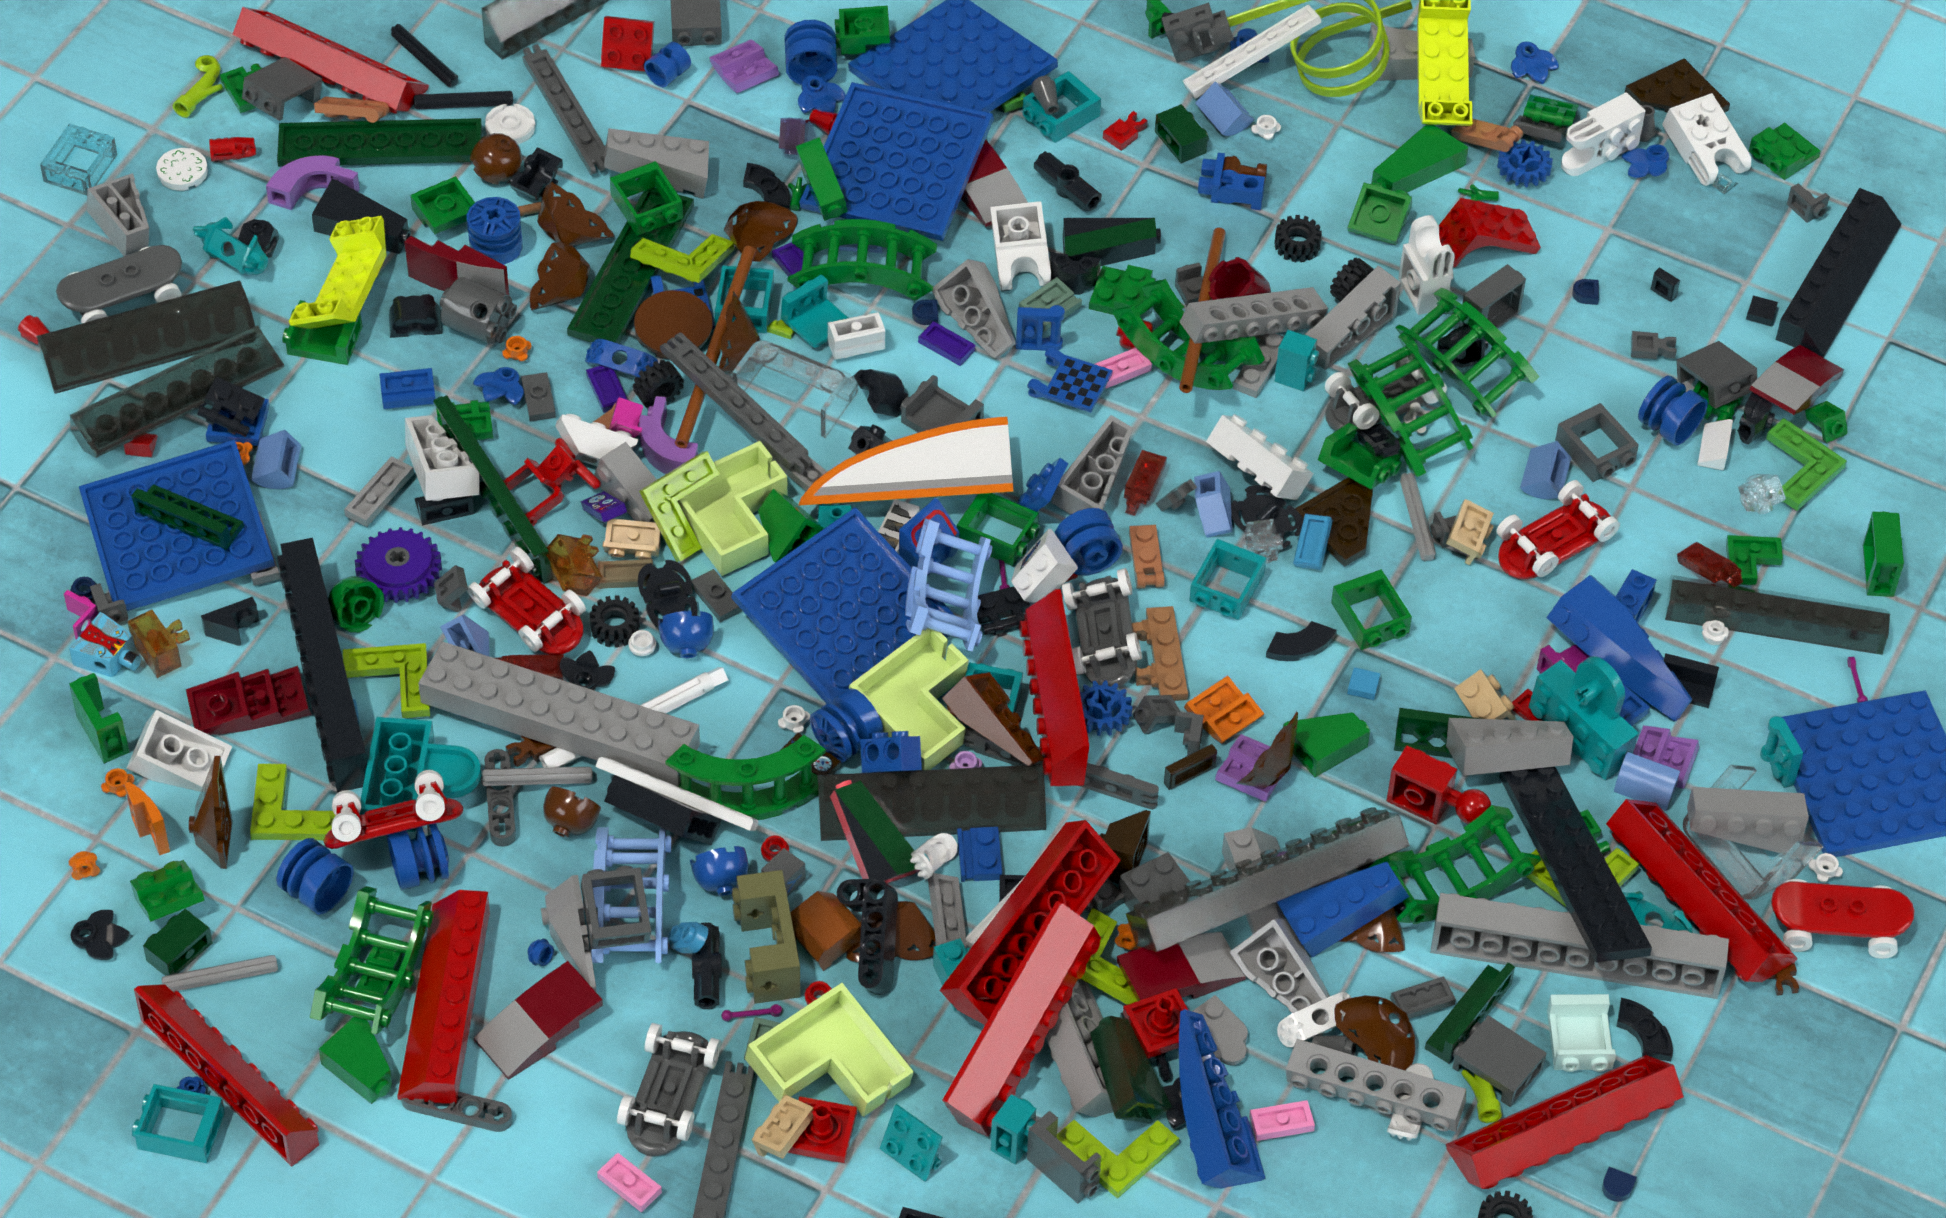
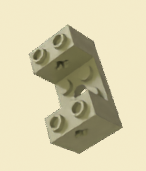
(762, 904)

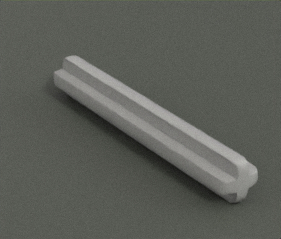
(1417, 517)
(536, 776)
(221, 973)

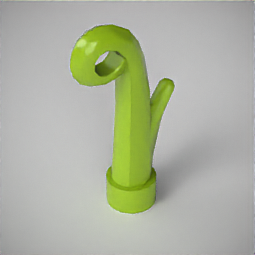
(187, 103)
(1487, 1104)

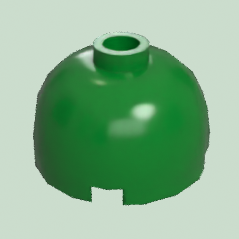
(355, 603)

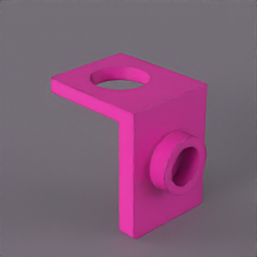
(626, 417)
(82, 607)

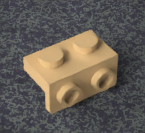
(632, 538)
(1483, 699)

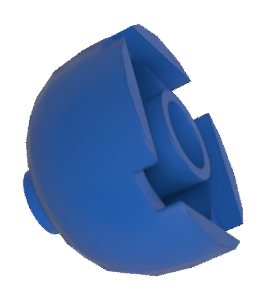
(686, 633)
(719, 869)

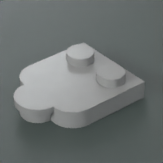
(1226, 1029)

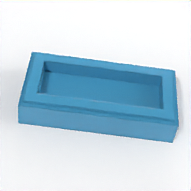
(1313, 541)

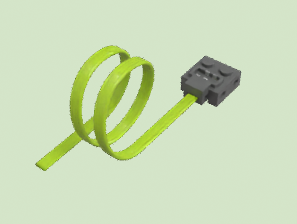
(1202, 32)

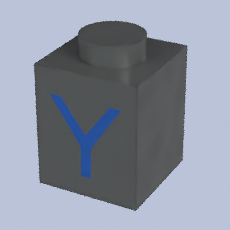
(792, 869)

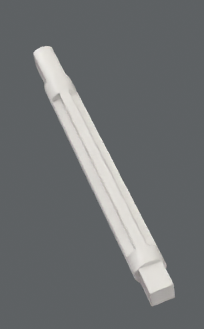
(663, 703)

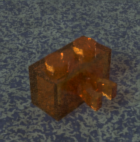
(574, 564)
(158, 643)

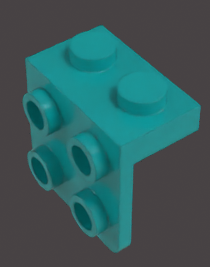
(809, 311)

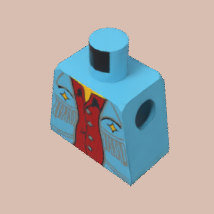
(104, 648)

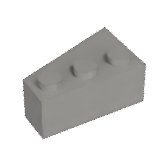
(119, 213)
(622, 477)

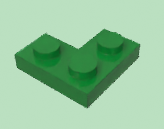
(1753, 550)

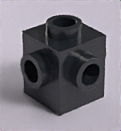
(867, 438)

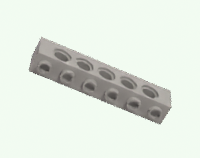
(1253, 315)
(1365, 1072)

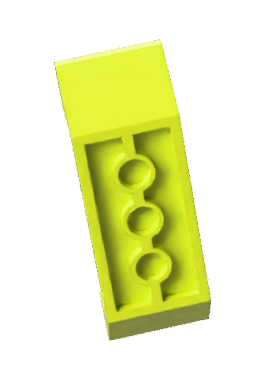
(1443, 62)
(359, 258)

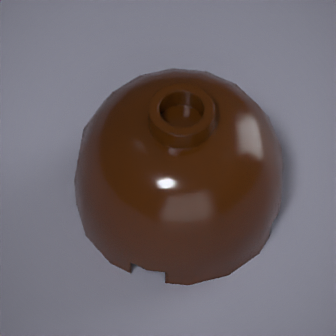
(496, 158)
(568, 812)

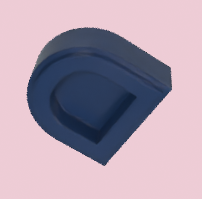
(1586, 291)
(925, 312)
(1618, 1184)

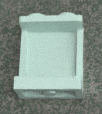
(1580, 1032)

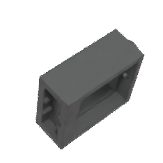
(1498, 296)
(1586, 422)
(619, 934)

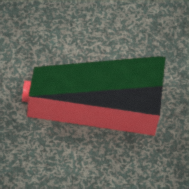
(871, 834)

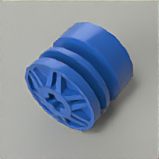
(810, 51)
(495, 229)
(1672, 410)
(844, 723)
(418, 855)
(315, 876)

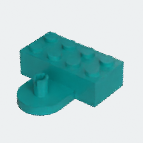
(1591, 710)
(405, 749)

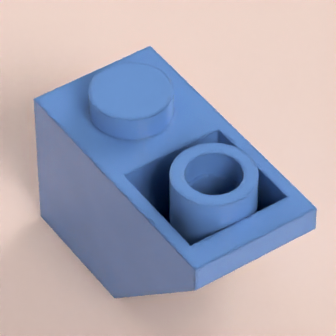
(1213, 503)

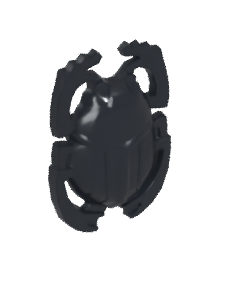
(1264, 508)
(666, 590)

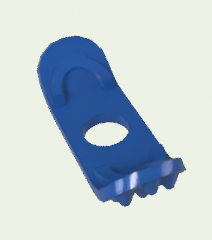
(602, 353)

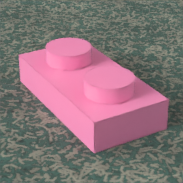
(1126, 366)
(1282, 1120)
(629, 1182)

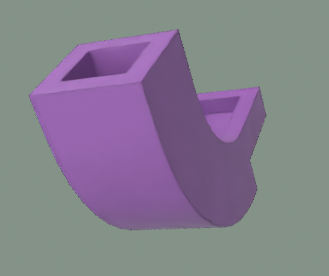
(305, 175)
(657, 445)

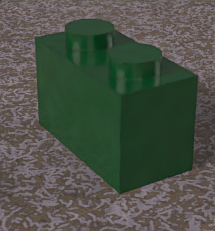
(1181, 133)
(177, 943)

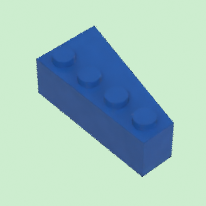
(1341, 906)

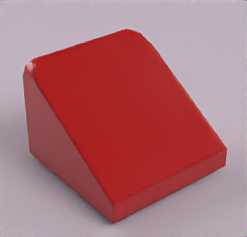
(141, 446)

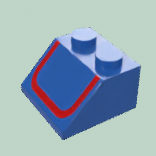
(911, 531)

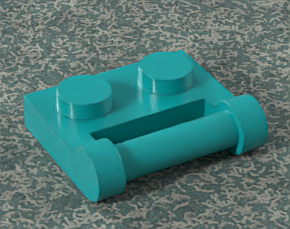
(1786, 756)

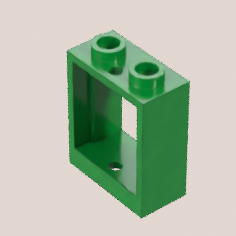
(648, 177)
(1006, 511)
(1883, 554)
(1364, 588)

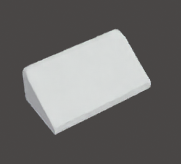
(1715, 444)

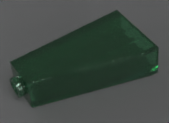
(1127, 1072)

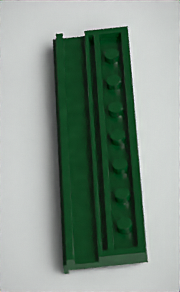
(493, 487)

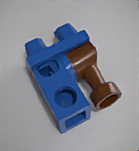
(1232, 181)

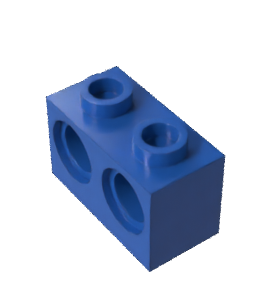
(1637, 592)
(891, 753)

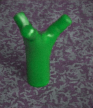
(797, 192)
(1479, 195)

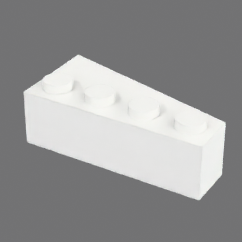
(1259, 457)
(438, 462)

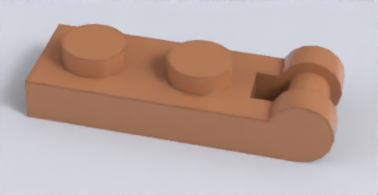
(352, 108)
(1488, 135)
(1146, 556)

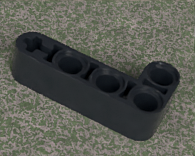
(874, 971)

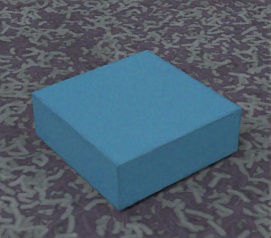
(1363, 683)

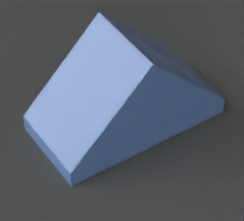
(467, 634)

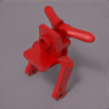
(552, 472)

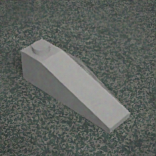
(975, 303)
(1249, 844)
(568, 927)
(1282, 967)

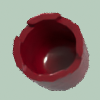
(1236, 279)

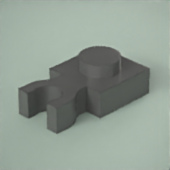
(1648, 345)
(1176, 496)

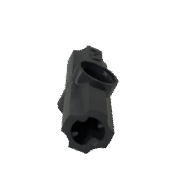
(1067, 181)
(707, 970)

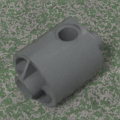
(477, 310)

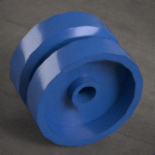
(1090, 540)

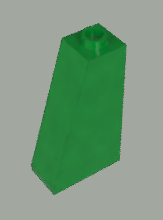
(1421, 160)

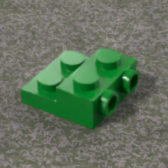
(861, 28)
(1783, 150)
(442, 205)
(1380, 213)
(1119, 288)
(166, 890)

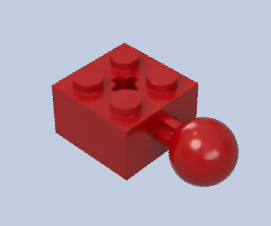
(1427, 788)

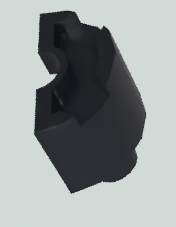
(538, 173)
(1075, 274)
(414, 314)
(885, 391)

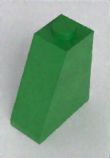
(821, 179)
(786, 524)
(1329, 740)
(357, 1060)

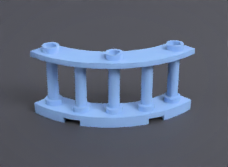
(916, 607)
(604, 858)

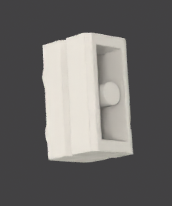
(856, 335)

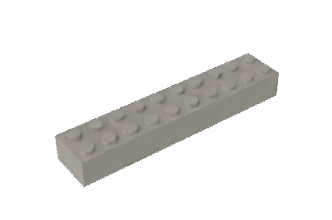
(555, 711)
(1553, 944)

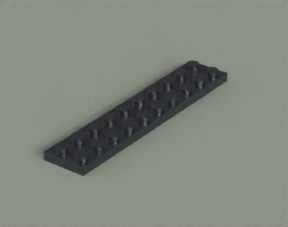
(1576, 864)

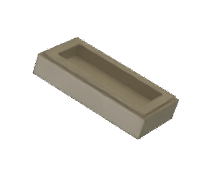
(621, 573)

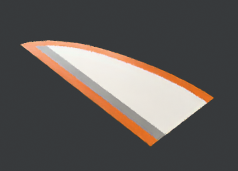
(931, 463)

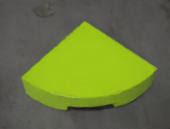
(780, 328)

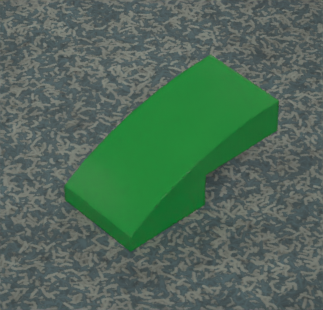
(383, 958)

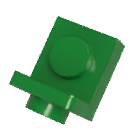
(1153, 13)
(1829, 418)

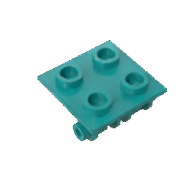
(911, 1143)

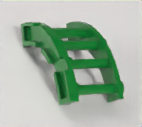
(864, 233)
(1169, 308)
(1480, 328)
(1387, 407)
(749, 772)
(1444, 851)
(347, 963)

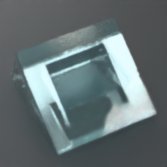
(1724, 183)

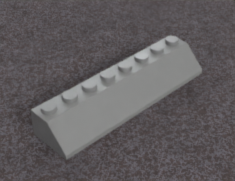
(1075, 1052)

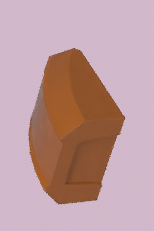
(825, 927)

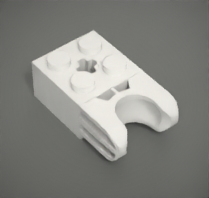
(1603, 134)
(1704, 137)
(1020, 242)
(1425, 265)

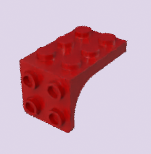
(1482, 224)

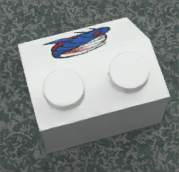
(1043, 568)

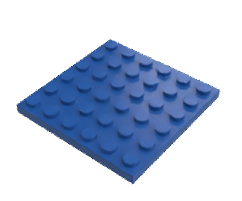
(955, 58)
(902, 158)
(156, 562)
(834, 604)
(1872, 773)

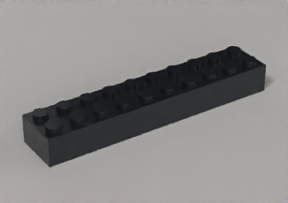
(322, 665)

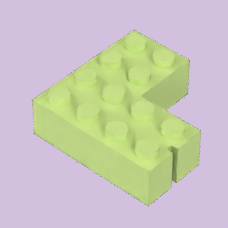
(724, 507)
(907, 689)
(831, 1038)

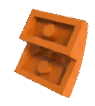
(1224, 709)
(147, 817)

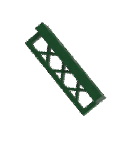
(185, 519)
(1424, 727)
(1470, 1009)

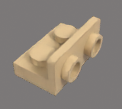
(1470, 529)
(782, 1127)

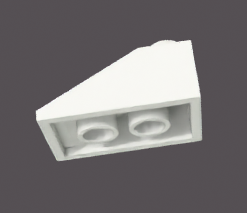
(175, 752)

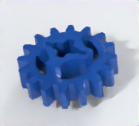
(1525, 163)
(1105, 707)

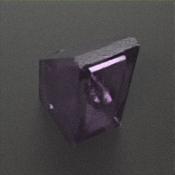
(792, 133)

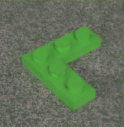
(1819, 462)

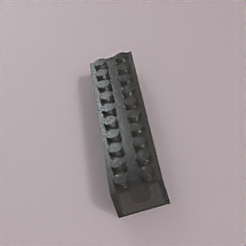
(1266, 879)

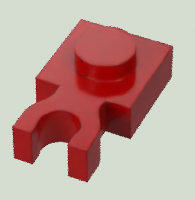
(1124, 133)

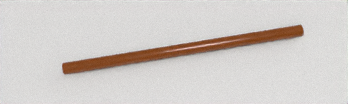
(714, 349)
(1193, 350)

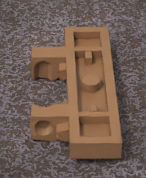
(1167, 666)

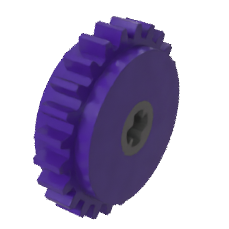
(399, 563)

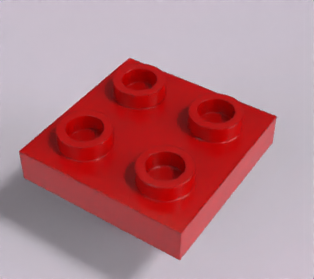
(626, 43)
(1156, 1021)
(828, 1132)

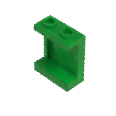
(325, 343)
(1355, 460)
(105, 733)

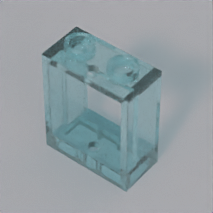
(73, 178)

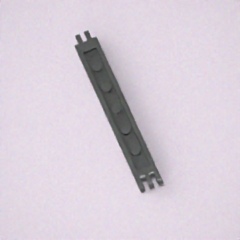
(565, 107)
(736, 403)
(1096, 779)
(724, 1142)

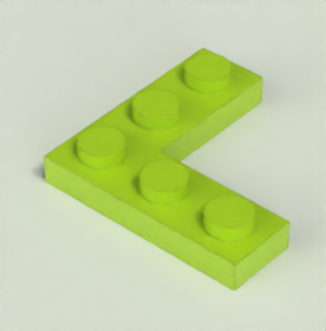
(692, 266)
(662, 502)
(406, 660)
(274, 823)
(1619, 863)
(1101, 972)
(1124, 1170)

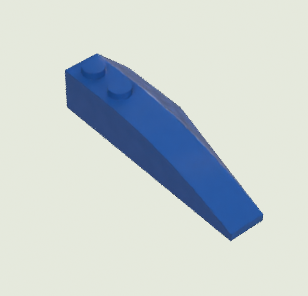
(1608, 630)
(1216, 1131)

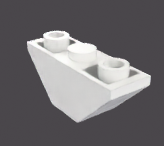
(592, 440)

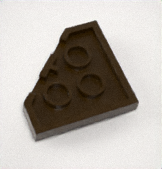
(1673, 87)
(1350, 509)

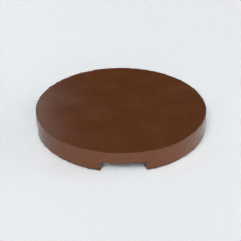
(672, 313)

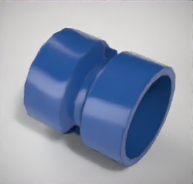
(667, 64)

